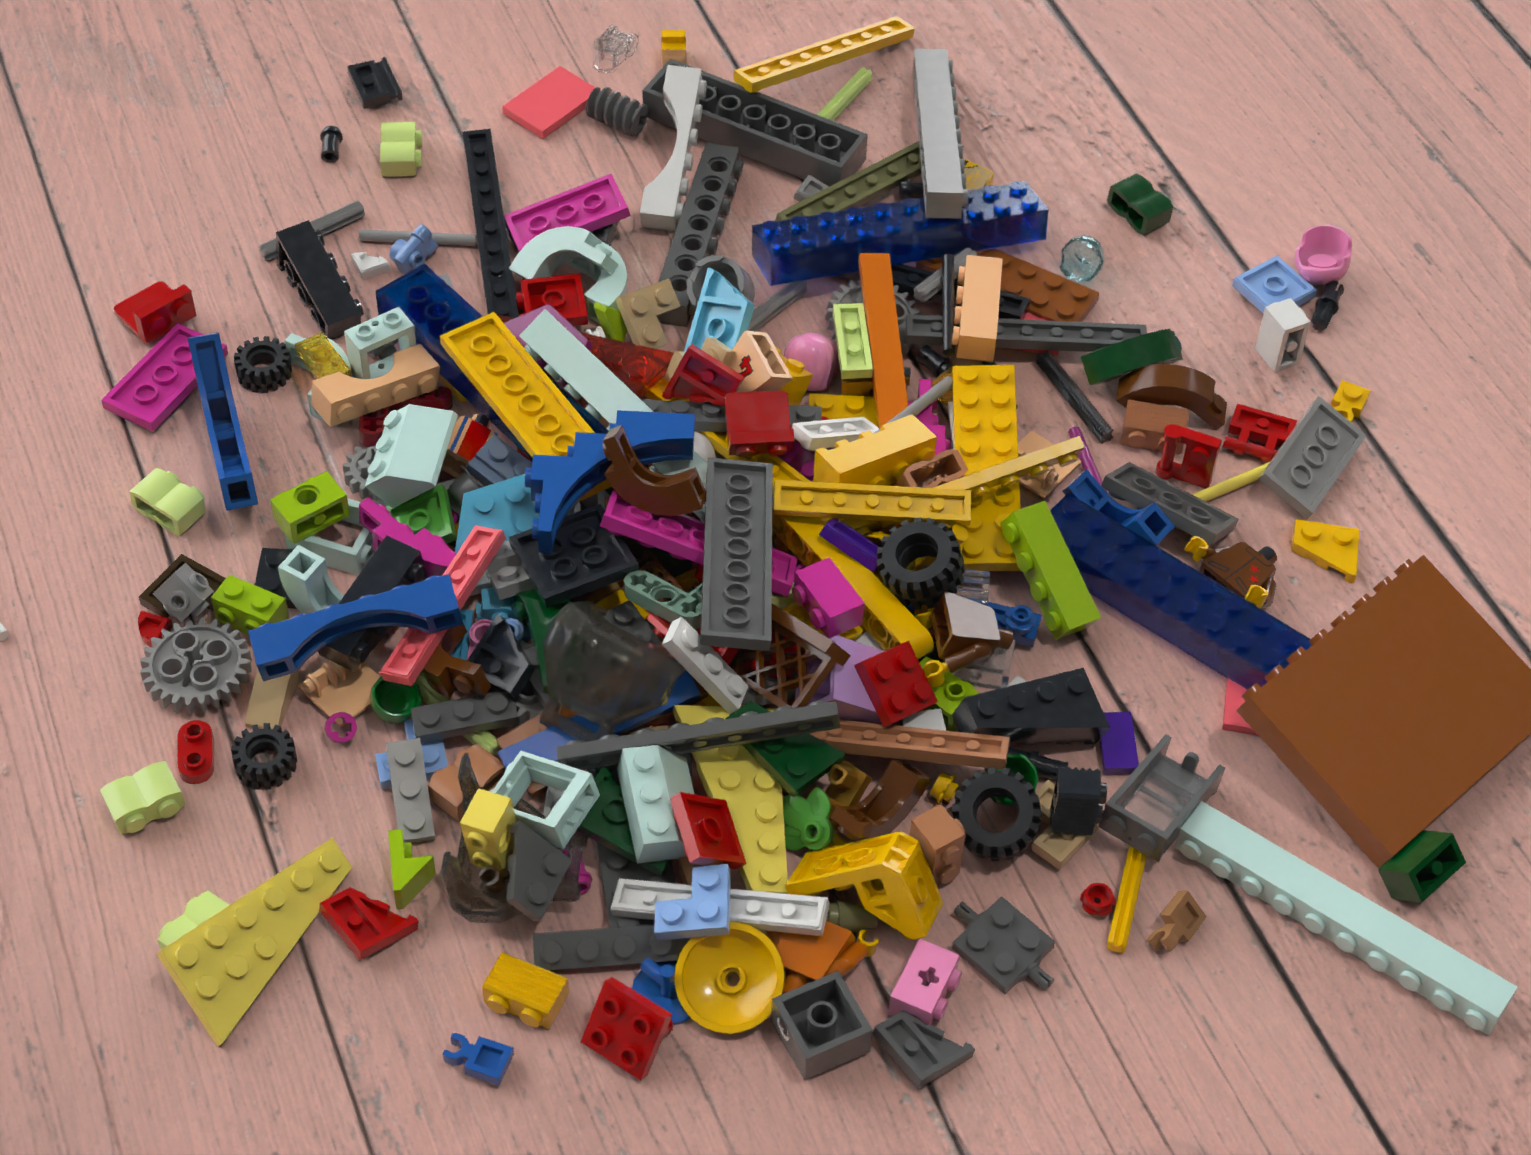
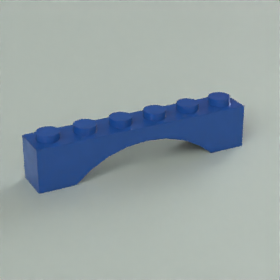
(288, 644)

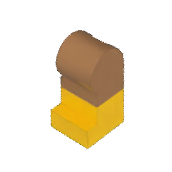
(673, 45)

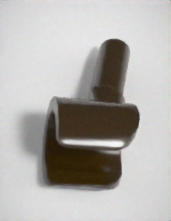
(498, 883)

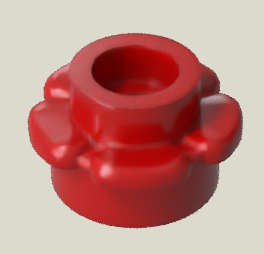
(1099, 892)

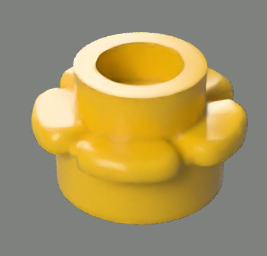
(944, 788)

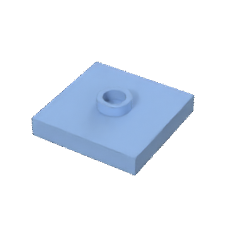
(1273, 283)

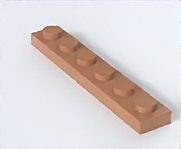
(918, 744)

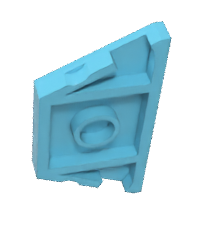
(720, 312)
(497, 506)

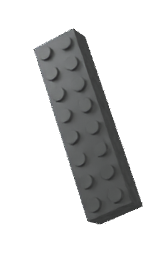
(767, 129)

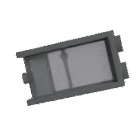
(1157, 800)

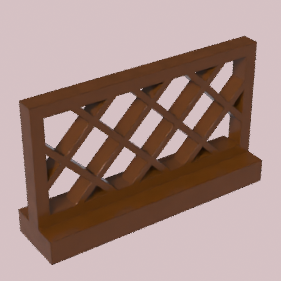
(806, 640)

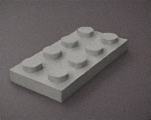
(1312, 457)

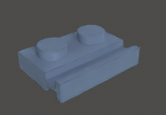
(497, 462)

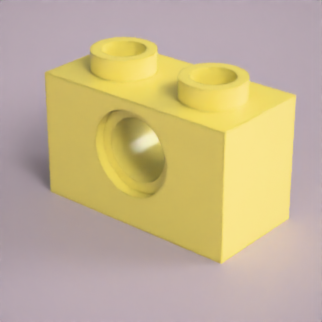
(488, 829)

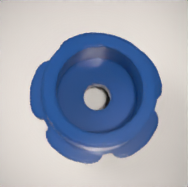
(1017, 625)

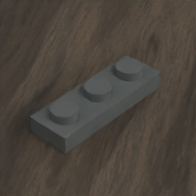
(464, 716)

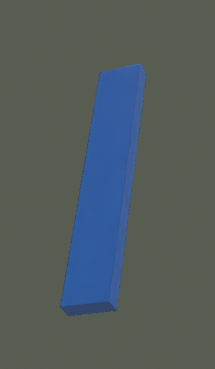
(546, 741)

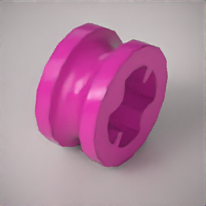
(346, 718)

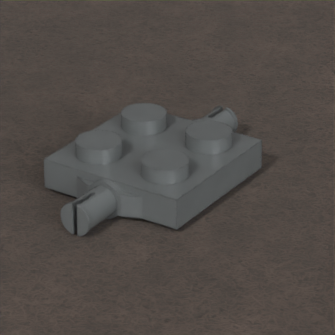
(1003, 945)

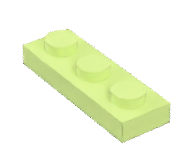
(852, 341)

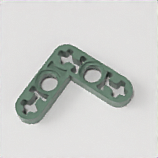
(647, 588)

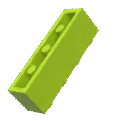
(1050, 570)

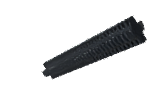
(1074, 397)

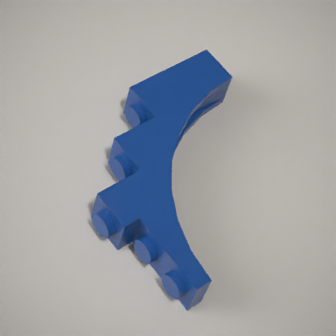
(222, 422)
(563, 480)

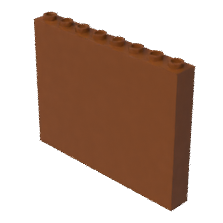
(1395, 708)

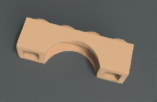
(345, 398)

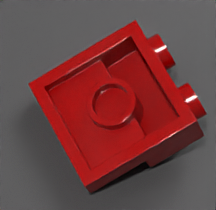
(561, 292)

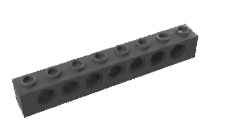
(700, 223)

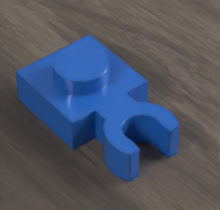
(484, 1060)

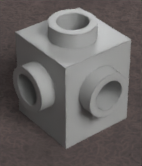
(184, 593)

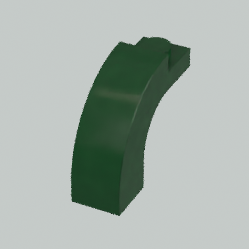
(1131, 354)

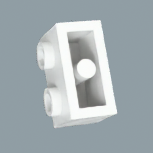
(1282, 335)

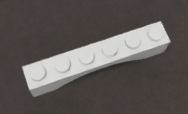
(662, 197)

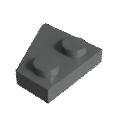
(534, 871)

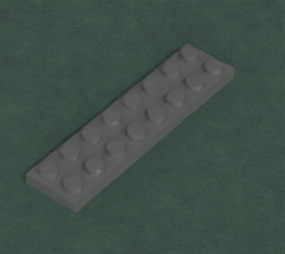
(737, 555)

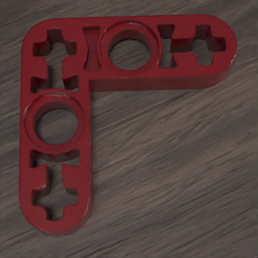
(374, 421)

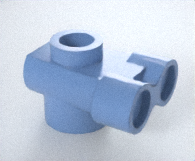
(413, 253)

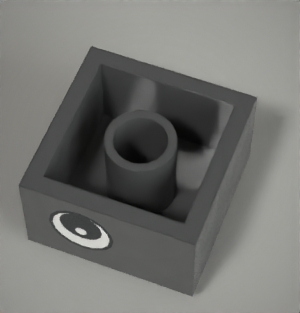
(821, 1025)

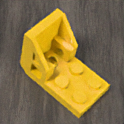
(896, 860)

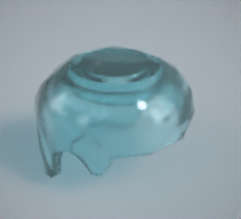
(1082, 259)

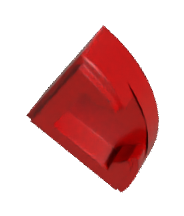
(151, 626)

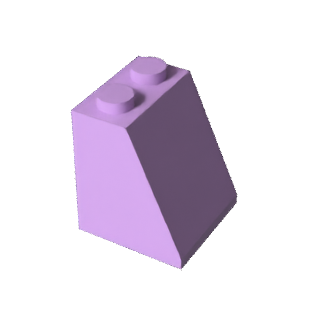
(845, 685)

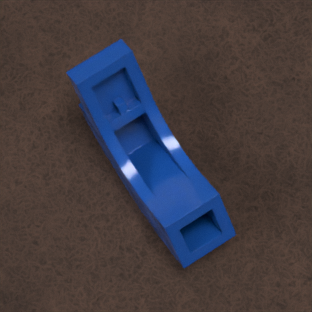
(1146, 522)

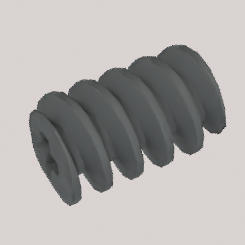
(617, 110)

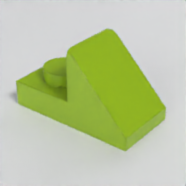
(611, 321)
(408, 872)

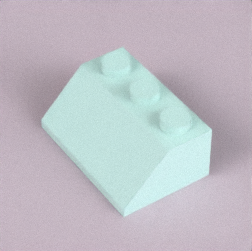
(410, 453)
(647, 783)

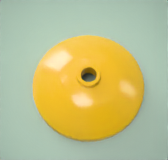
(703, 976)

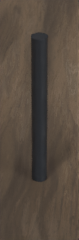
(948, 304)

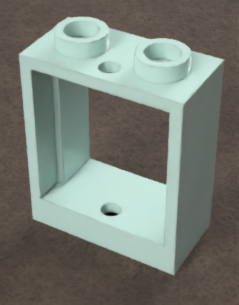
(367, 337)
(340, 556)
(569, 811)

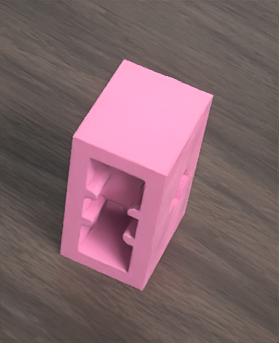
(928, 967)

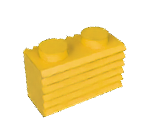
(525, 991)

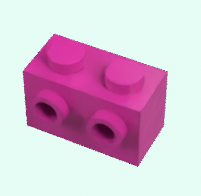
(828, 598)

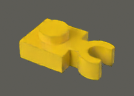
(1350, 400)

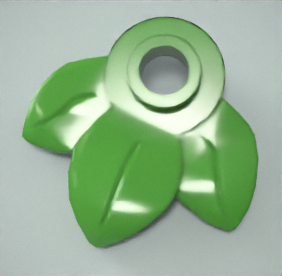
(803, 816)

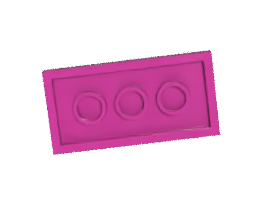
(583, 207)
(156, 381)

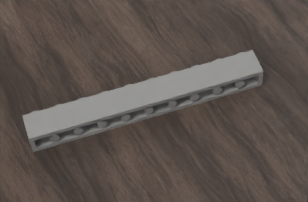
(939, 134)

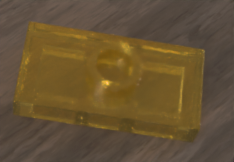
(321, 356)

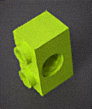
(310, 507)

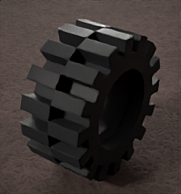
(263, 376)
(268, 771)

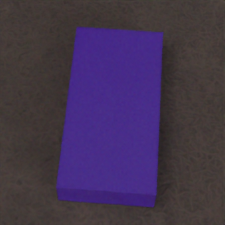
(851, 543)
(1119, 745)

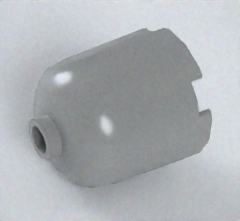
(728, 269)

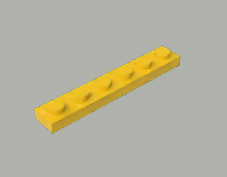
(871, 502)

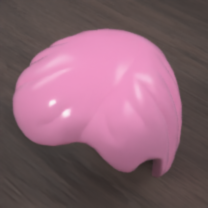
(1323, 254)
(819, 357)

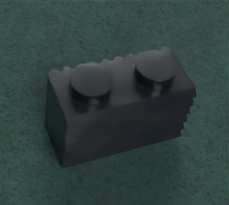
(1077, 801)

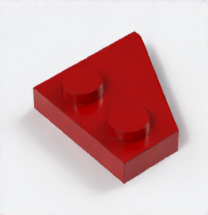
(702, 379)
(364, 922)

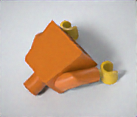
(815, 956)

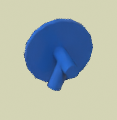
(657, 984)

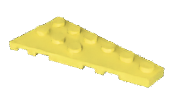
(752, 800)
(240, 948)

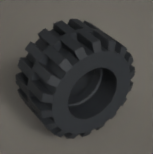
(915, 541)
(1002, 784)

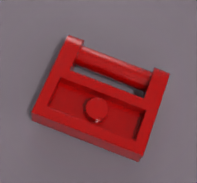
(1198, 459)

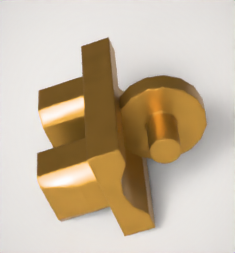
(845, 787)

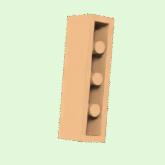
(978, 308)

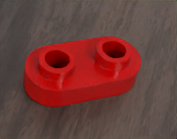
(195, 749)

